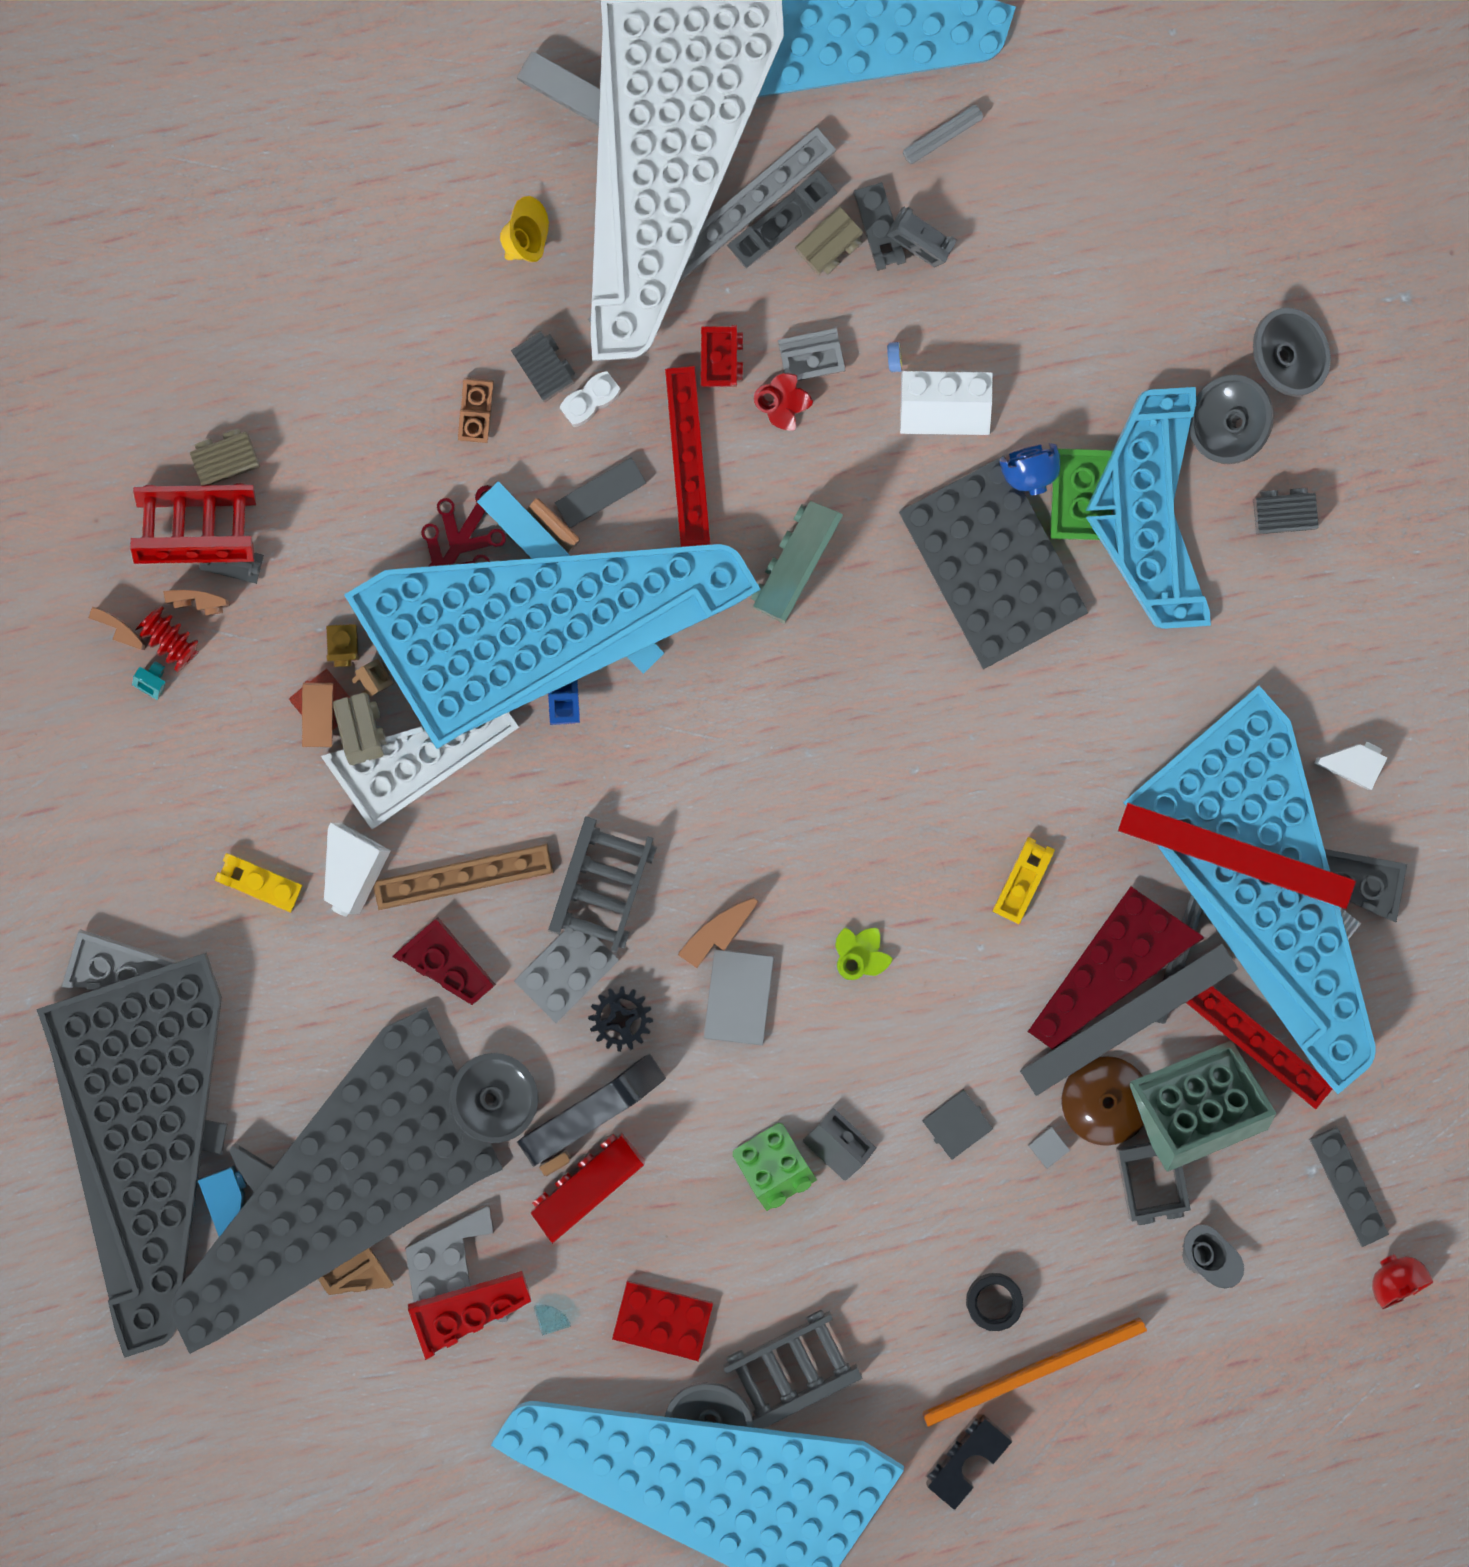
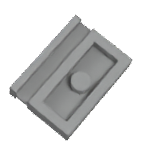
(812, 354)

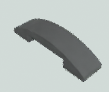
(782, 219)

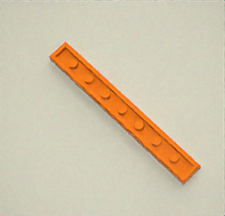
(1034, 1371)

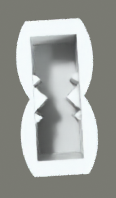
(597, 394)

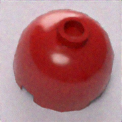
(1399, 1280)

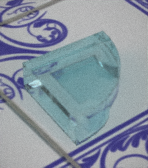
(550, 1319)

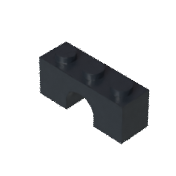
(982, 1439)

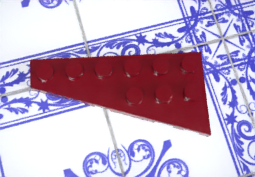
(1122, 956)

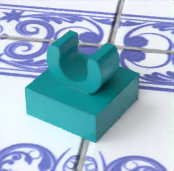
(150, 681)

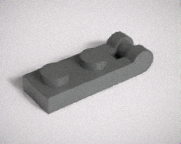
(877, 221)

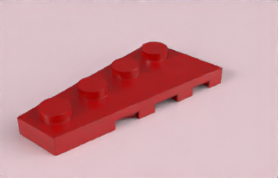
(454, 1314)

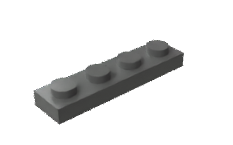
(1349, 1186)

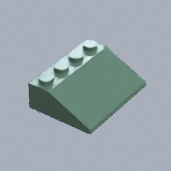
(797, 560)
(1201, 1105)

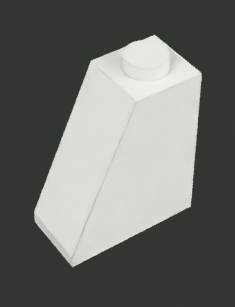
(351, 868)

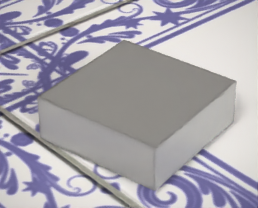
(1048, 1147)

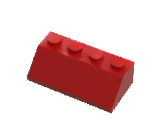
(587, 1187)

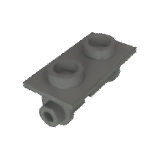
(239, 570)

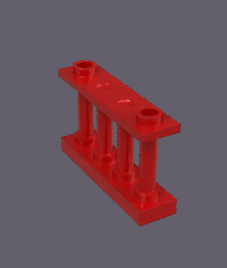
(193, 549)

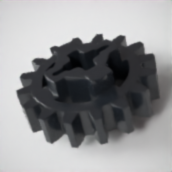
(625, 1031)

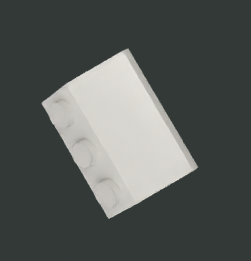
(946, 403)

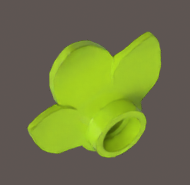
(862, 949)

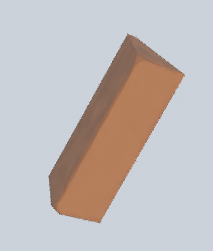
(553, 525)

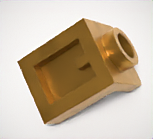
(342, 644)

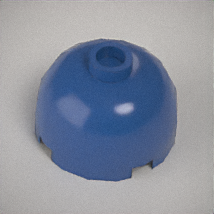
(1032, 468)

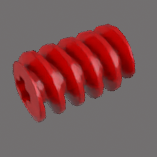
(168, 638)

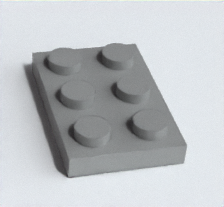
(566, 972)

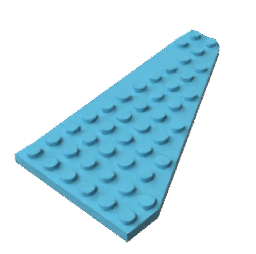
(878, 39)
(510, 631)
(1252, 787)
(711, 1485)

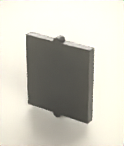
(957, 1124)

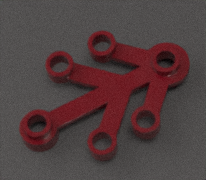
(459, 541)

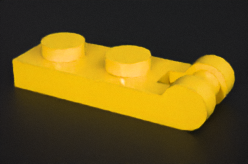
(1022, 881)
(259, 883)

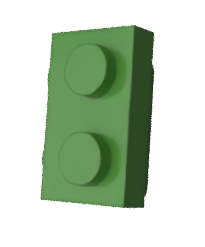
(773, 1166)

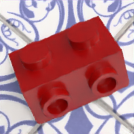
(719, 356)

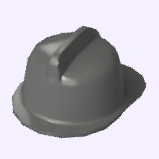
(1212, 1257)

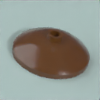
(1084, 1098)

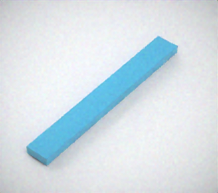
(540, 544)

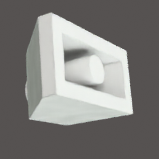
(1356, 763)

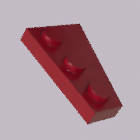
(445, 960)

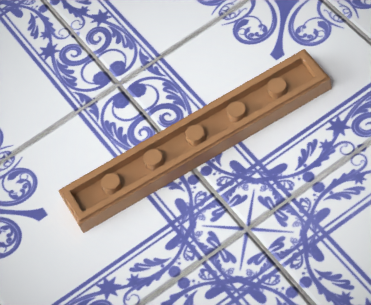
(463, 877)

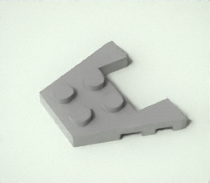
(440, 1261)

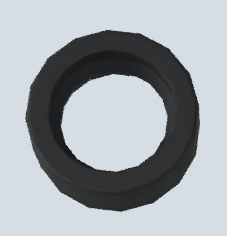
(994, 1324)

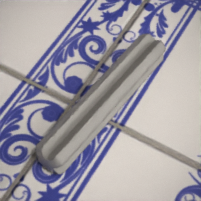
(943, 134)

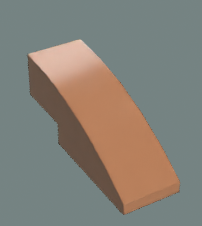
(717, 931)

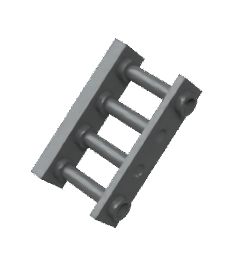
(581, 863)
(817, 1386)

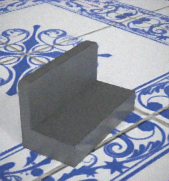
(839, 1144)

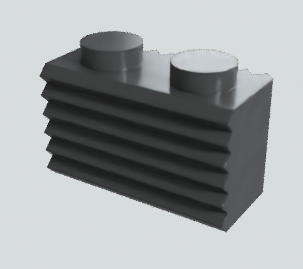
(543, 366)
(1285, 512)

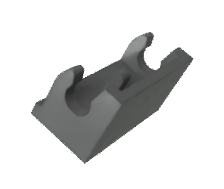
(921, 238)

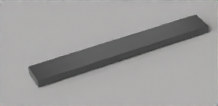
(1129, 1019)

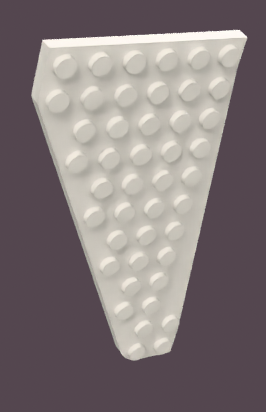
(669, 121)

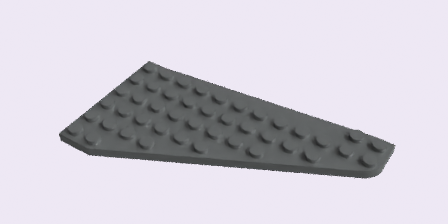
(136, 1104)
(352, 1177)

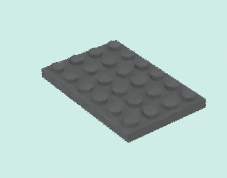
(993, 563)

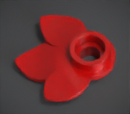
(786, 401)

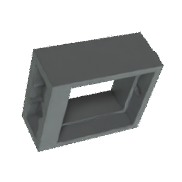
(1147, 1215)

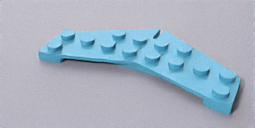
(1143, 528)

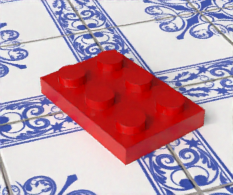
(662, 1320)

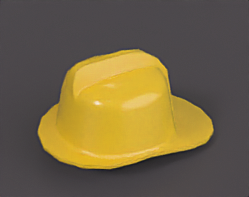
(526, 231)

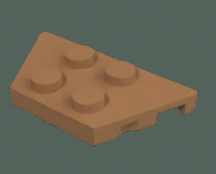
(357, 1275)

